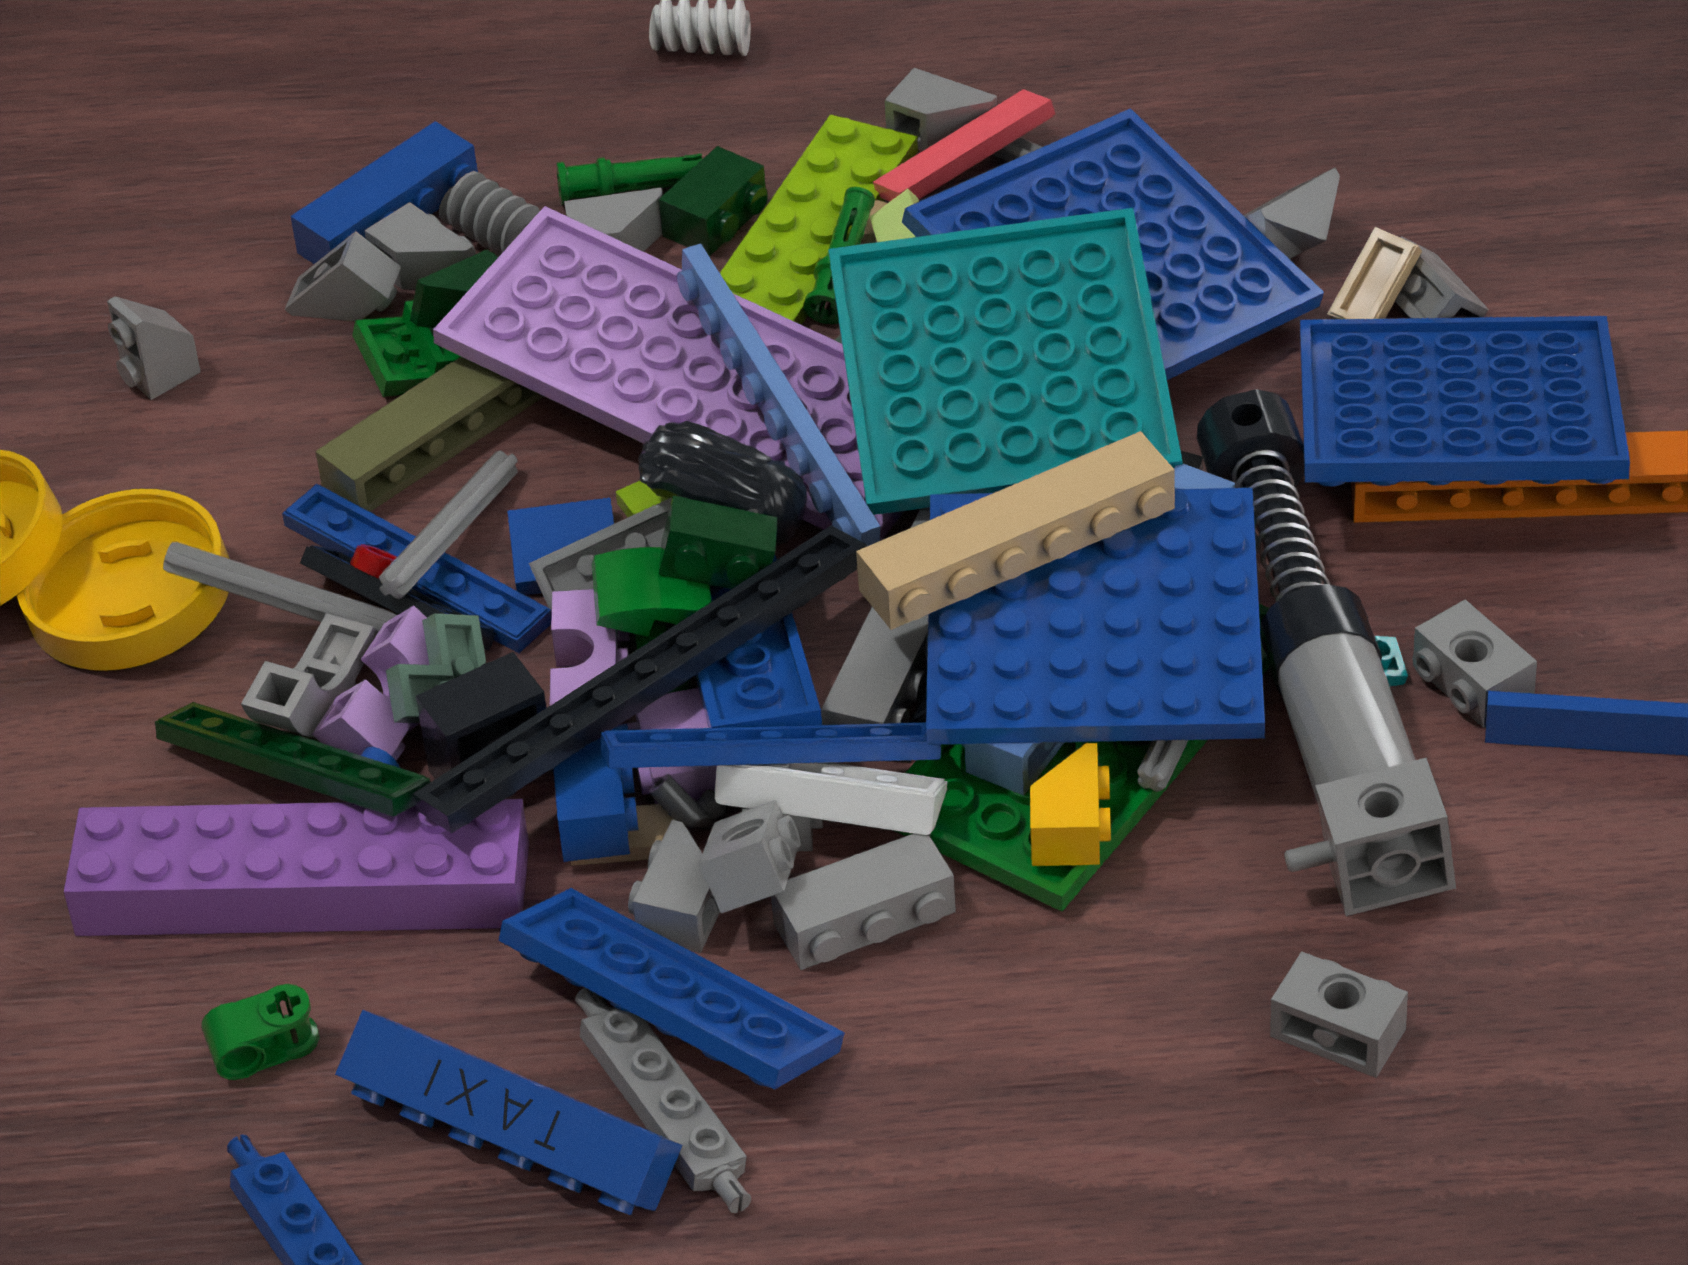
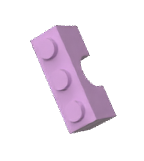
(580, 642)
(363, 714)

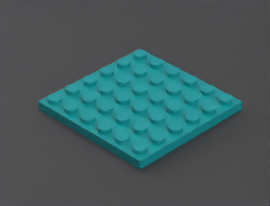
(997, 354)

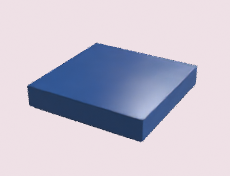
(549, 528)

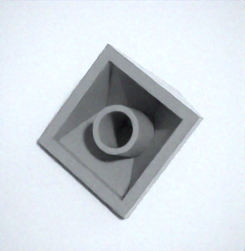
(1299, 215)

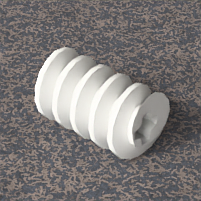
(700, 25)

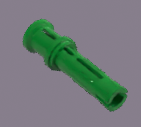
(610, 178)
(853, 213)

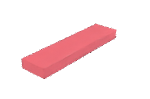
(966, 146)

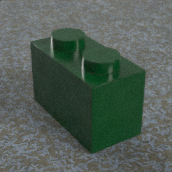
(713, 200)
(715, 543)

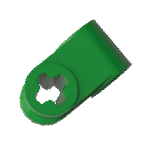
(256, 1035)

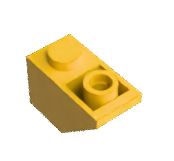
(1067, 812)

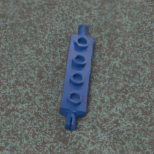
(285, 1209)

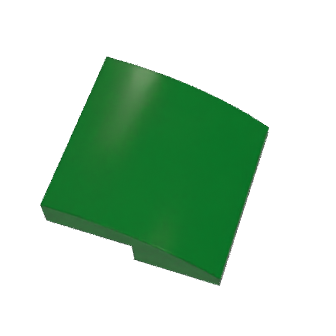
(399, 352)
(634, 594)

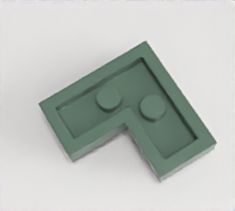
(452, 648)

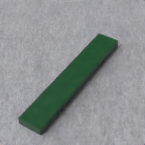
(291, 758)

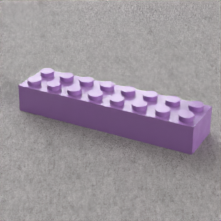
(291, 869)

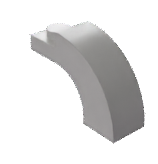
(302, 695)

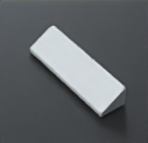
(836, 793)

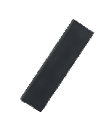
(338, 568)

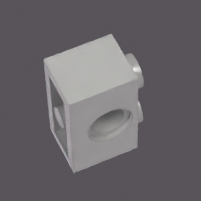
(1469, 657)
(749, 856)
(1338, 1014)

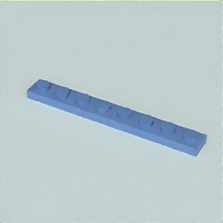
(769, 389)

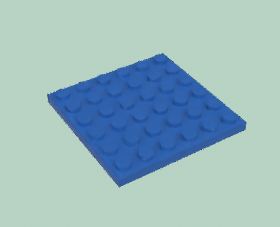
(1204, 262)
(1461, 400)
(1112, 640)

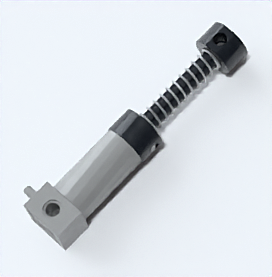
(1374, 799)

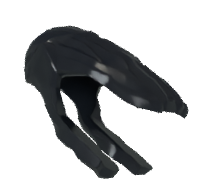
(719, 470)

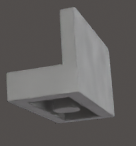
(1436, 290)

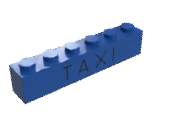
(509, 1111)

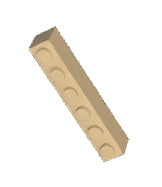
(1015, 530)

